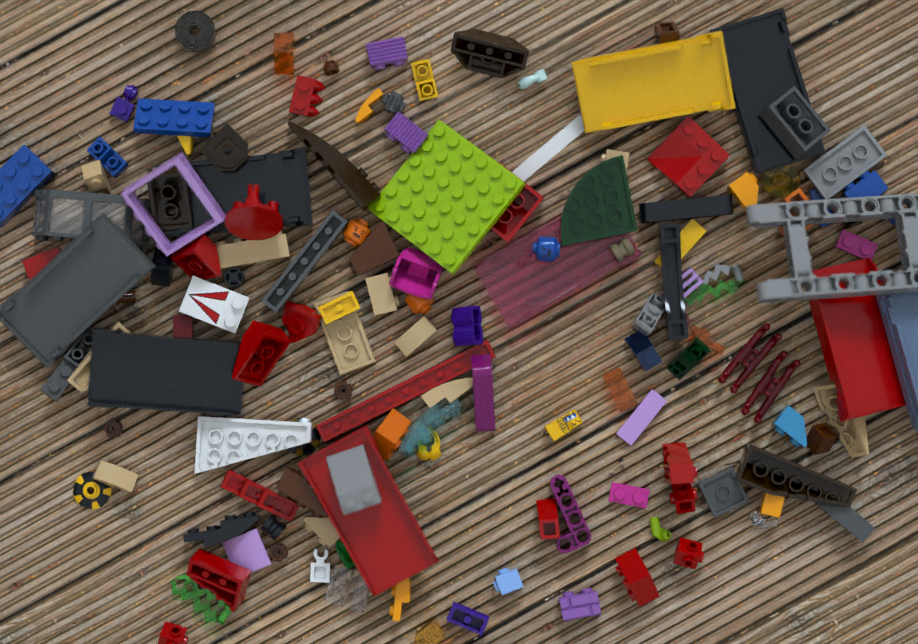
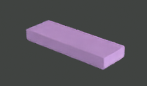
(641, 417)

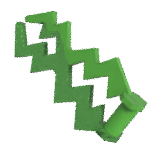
(195, 595)

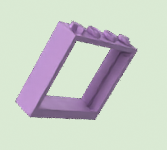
(198, 187)

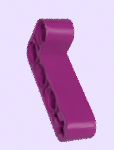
(483, 392)
(567, 511)

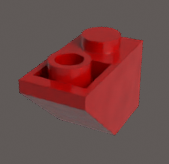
(548, 519)

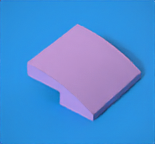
(247, 551)

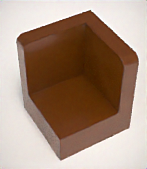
(821, 438)

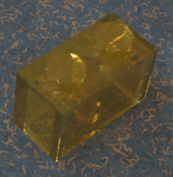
(430, 633)

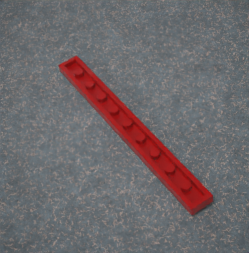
(401, 393)

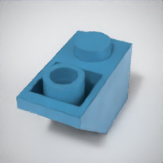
(791, 424)

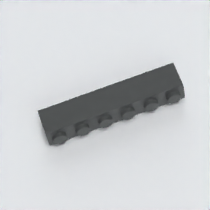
(305, 261)

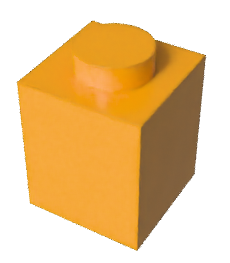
(771, 505)

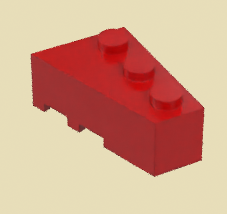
(678, 464)
(220, 576)

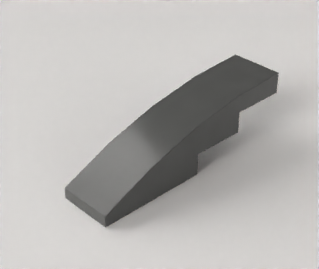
(848, 519)

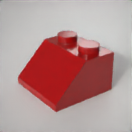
(198, 258)

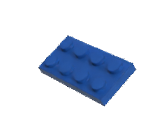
(174, 117)

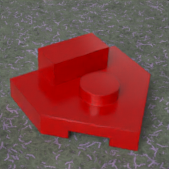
(300, 321)

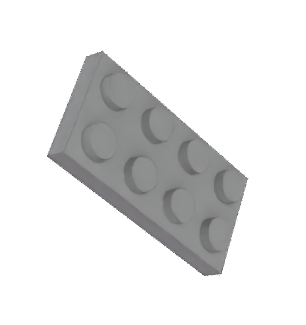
(844, 163)

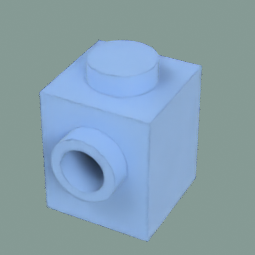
(507, 580)

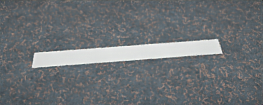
(550, 149)

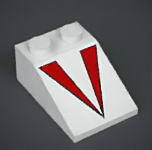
(213, 304)

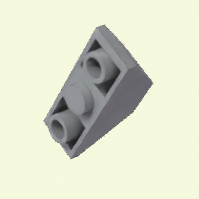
(649, 314)

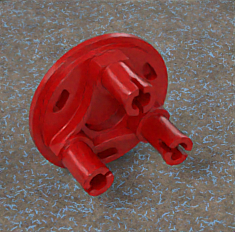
(254, 219)

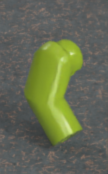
(658, 531)

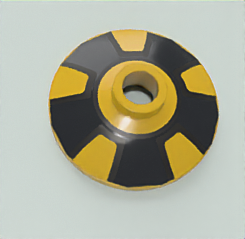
(91, 501)

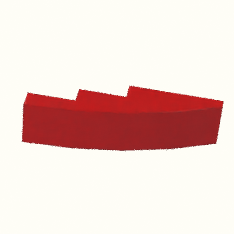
(259, 495)

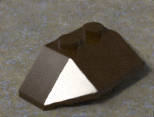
(489, 52)

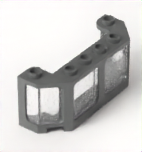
(68, 213)

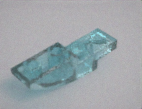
(421, 431)

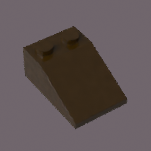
(170, 200)

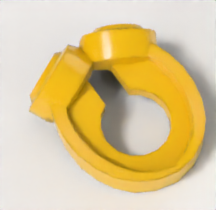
(434, 454)

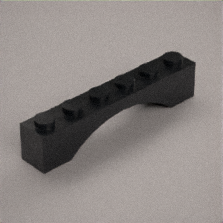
(672, 281)

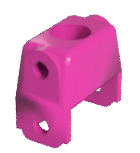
(416, 273)

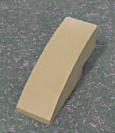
(450, 390)

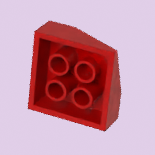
(688, 157)
(517, 212)

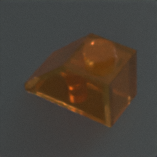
(284, 53)

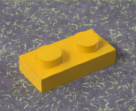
(339, 307)

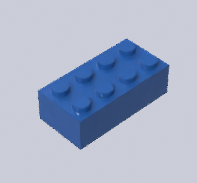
(19, 180)

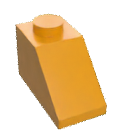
(745, 190)

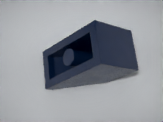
(643, 351)

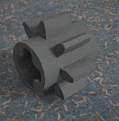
(393, 102)

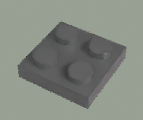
(723, 492)

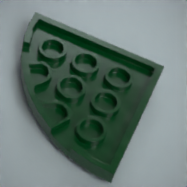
(599, 205)

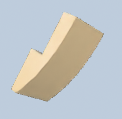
(415, 336)
(116, 476)

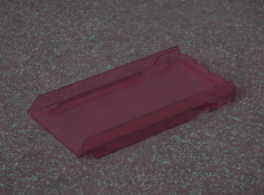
(525, 290)

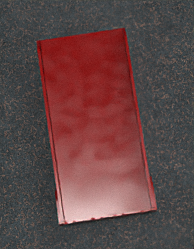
(856, 348)
(382, 537)

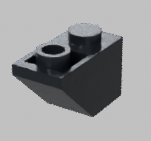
(163, 269)

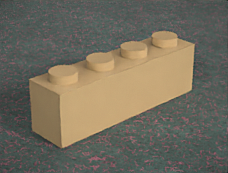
(252, 251)

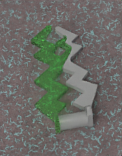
(704, 287)

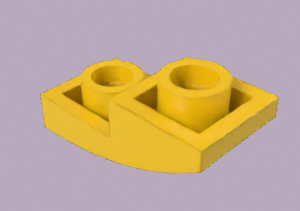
(424, 79)

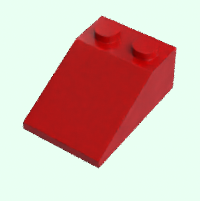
(259, 352)

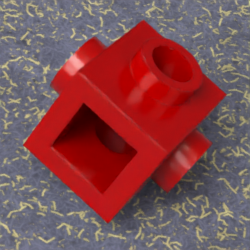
(683, 498)
(688, 553)
(173, 634)

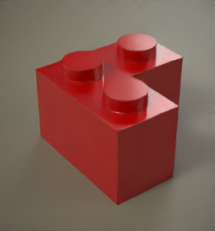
(636, 577)

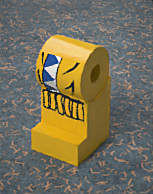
(563, 424)

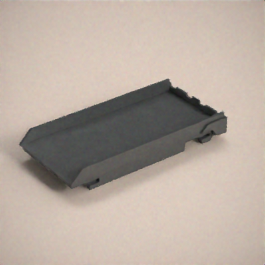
(74, 289)

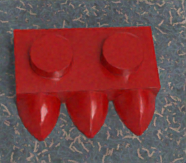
(304, 96)

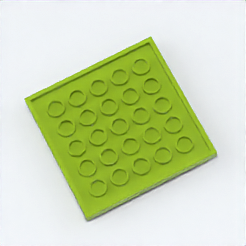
(447, 197)

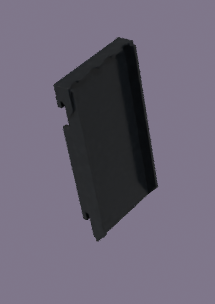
(760, 72)
(281, 179)
(163, 373)

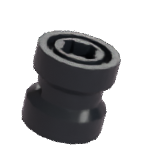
(273, 527)

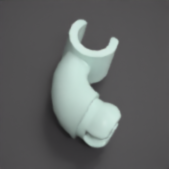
(526, 81)

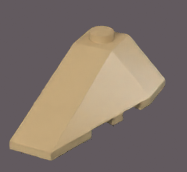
(852, 431)

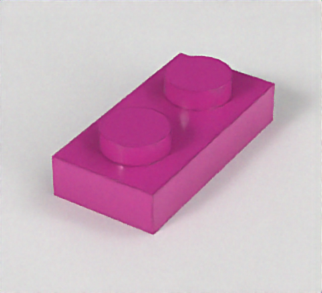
(855, 245)
(628, 495)

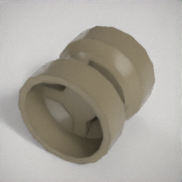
(622, 249)

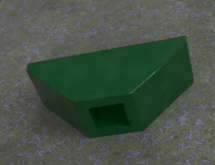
(688, 358)

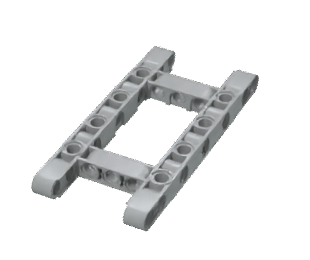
(844, 211)

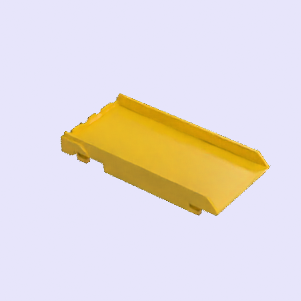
(653, 82)

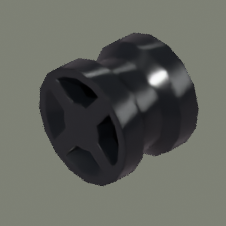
(234, 275)

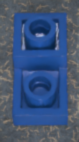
(108, 156)

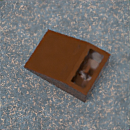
(295, 485)

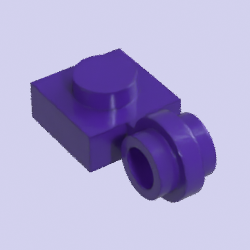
(123, 108)

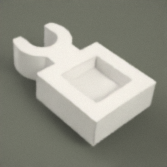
(320, 570)

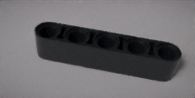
(686, 209)

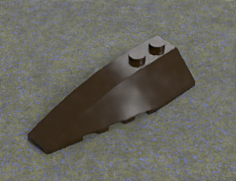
(346, 173)
(788, 479)

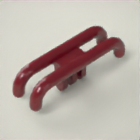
(749, 357)
(769, 386)

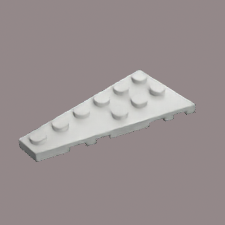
(235, 440)

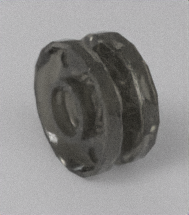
(189, 21)

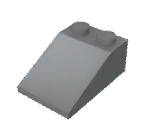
(354, 479)

